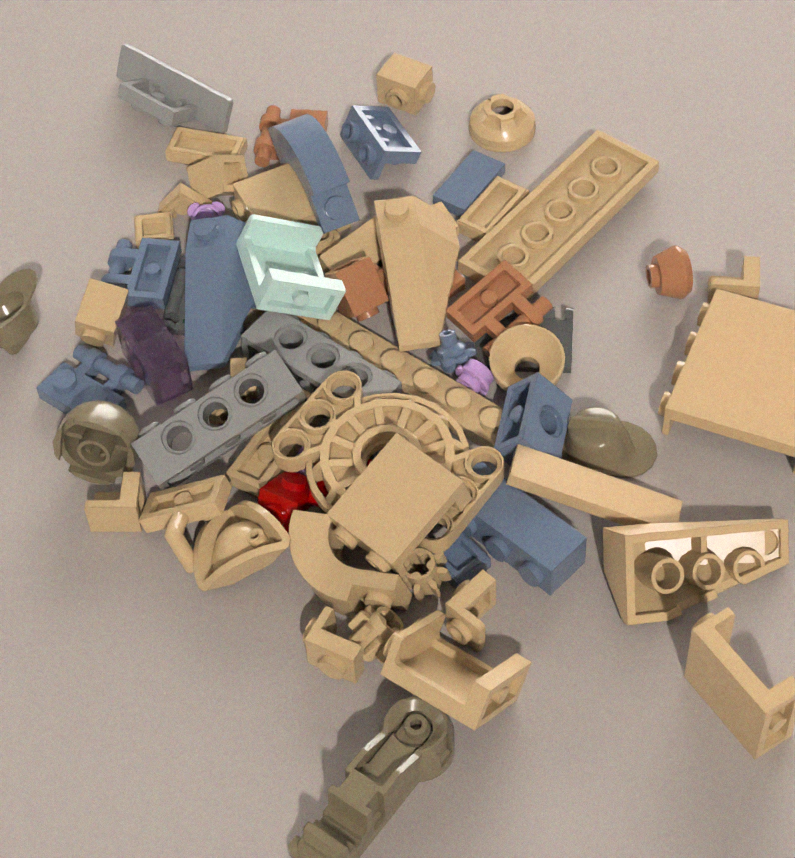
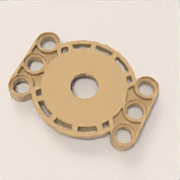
(366, 425)

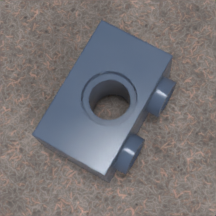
(534, 417)

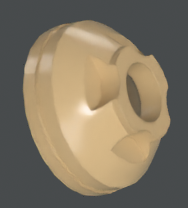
(499, 131)
(526, 344)

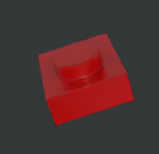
(283, 495)

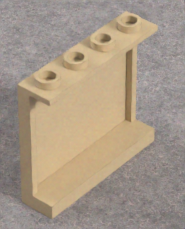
(738, 374)

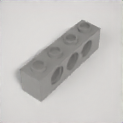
(313, 355)
(209, 443)

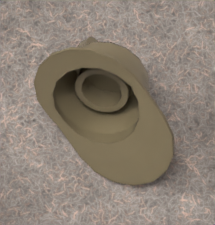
(17, 311)
(607, 444)

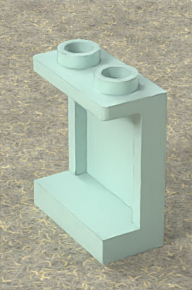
(285, 268)

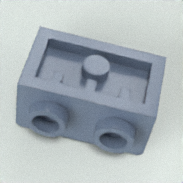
(377, 139)

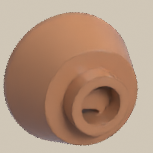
(670, 273)

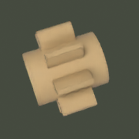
(431, 581)
(373, 630)

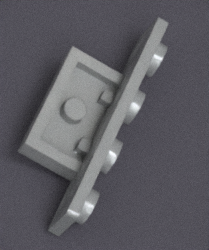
(169, 93)

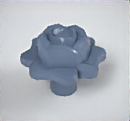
(451, 352)

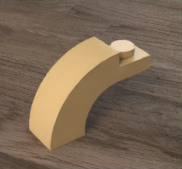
(339, 586)

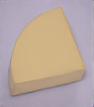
(180, 199)

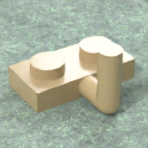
(181, 505)

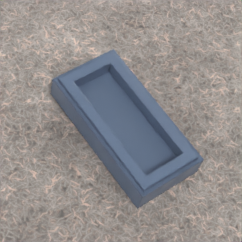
(468, 182)

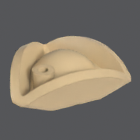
(237, 545)

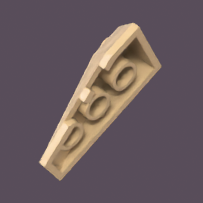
(418, 265)
(673, 566)

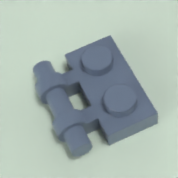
(152, 270)
(71, 387)

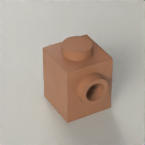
(362, 288)

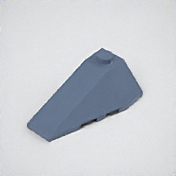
(214, 292)

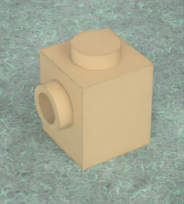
(405, 84)
(99, 311)

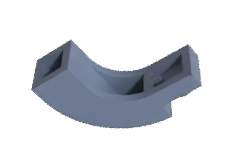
(318, 166)

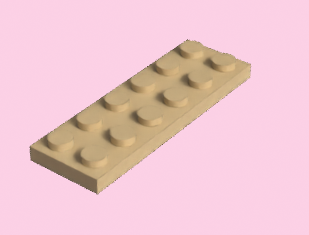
(563, 211)

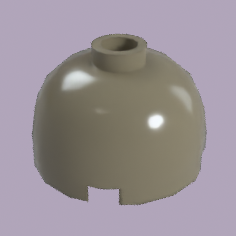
(97, 441)

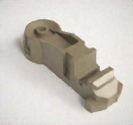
(411, 748)

